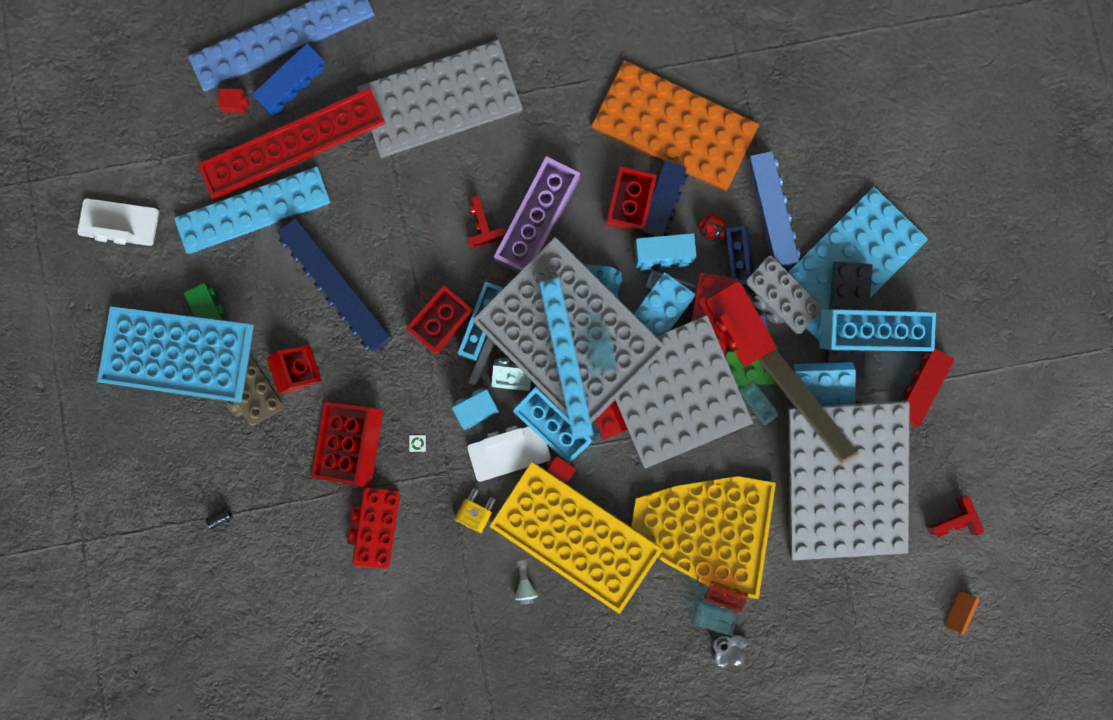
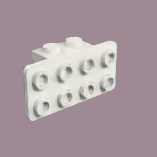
(118, 222)
(507, 452)

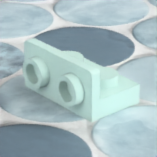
(509, 375)

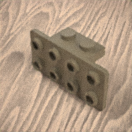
(257, 399)

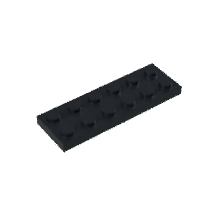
(850, 292)

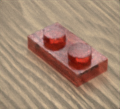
(726, 596)

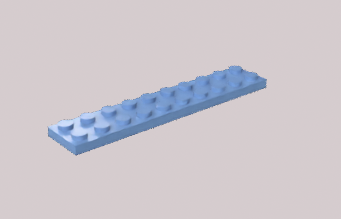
(275, 39)

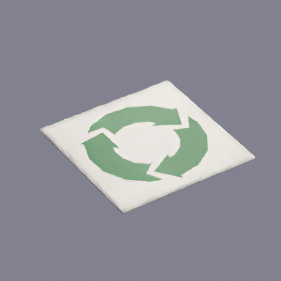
(417, 443)

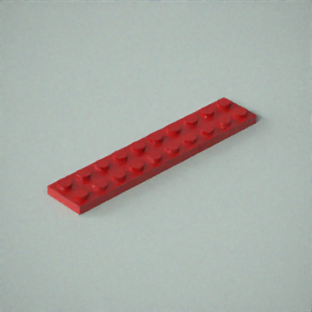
(291, 143)

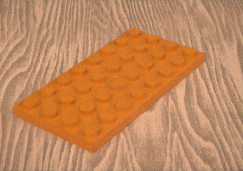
(675, 125)

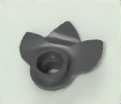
(731, 651)

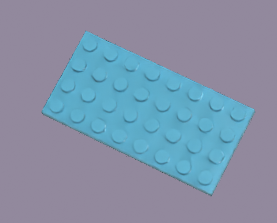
(867, 234)
(175, 354)

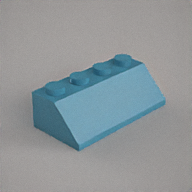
(551, 424)

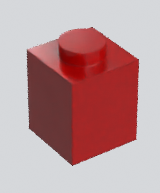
(233, 101)
(560, 469)

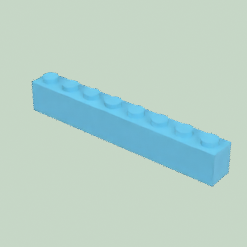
(566, 358)

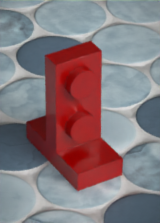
(481, 225)
(968, 516)

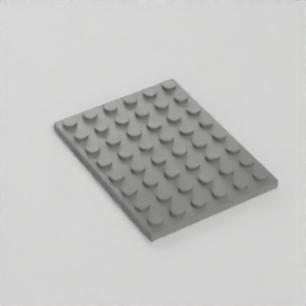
(521, 329)
(852, 505)

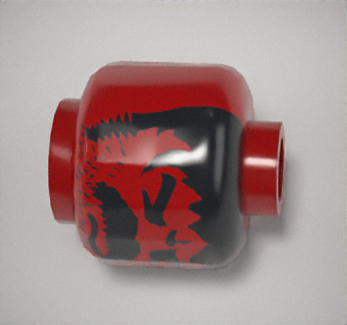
(712, 227)

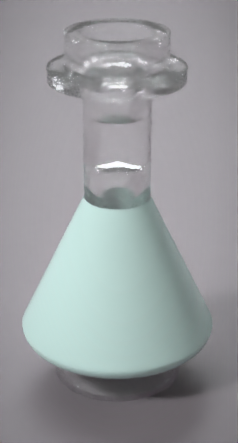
(525, 591)

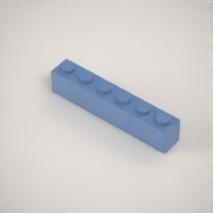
(773, 209)

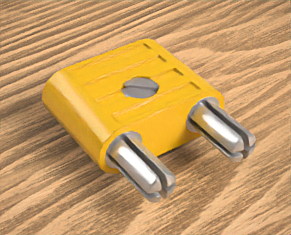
(473, 515)

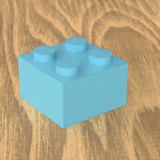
(475, 409)

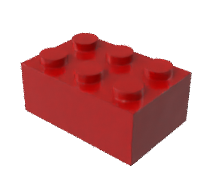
(440, 320)

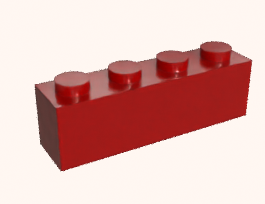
(926, 384)

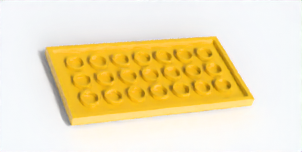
(576, 537)

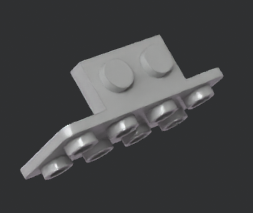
(782, 296)

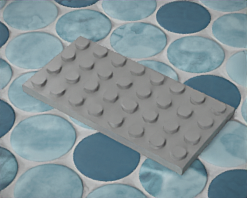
(443, 98)

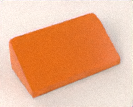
(961, 612)

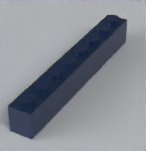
(334, 285)

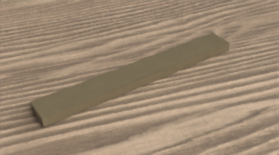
(809, 407)

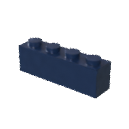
(663, 199)

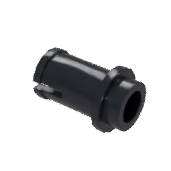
(219, 518)

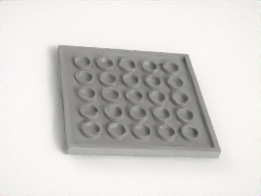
(683, 396)

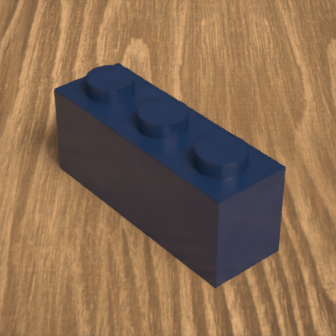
(740, 253)

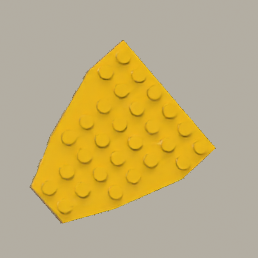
(711, 529)

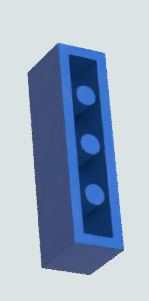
(289, 80)

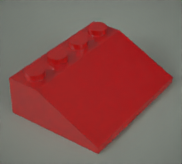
(347, 444)

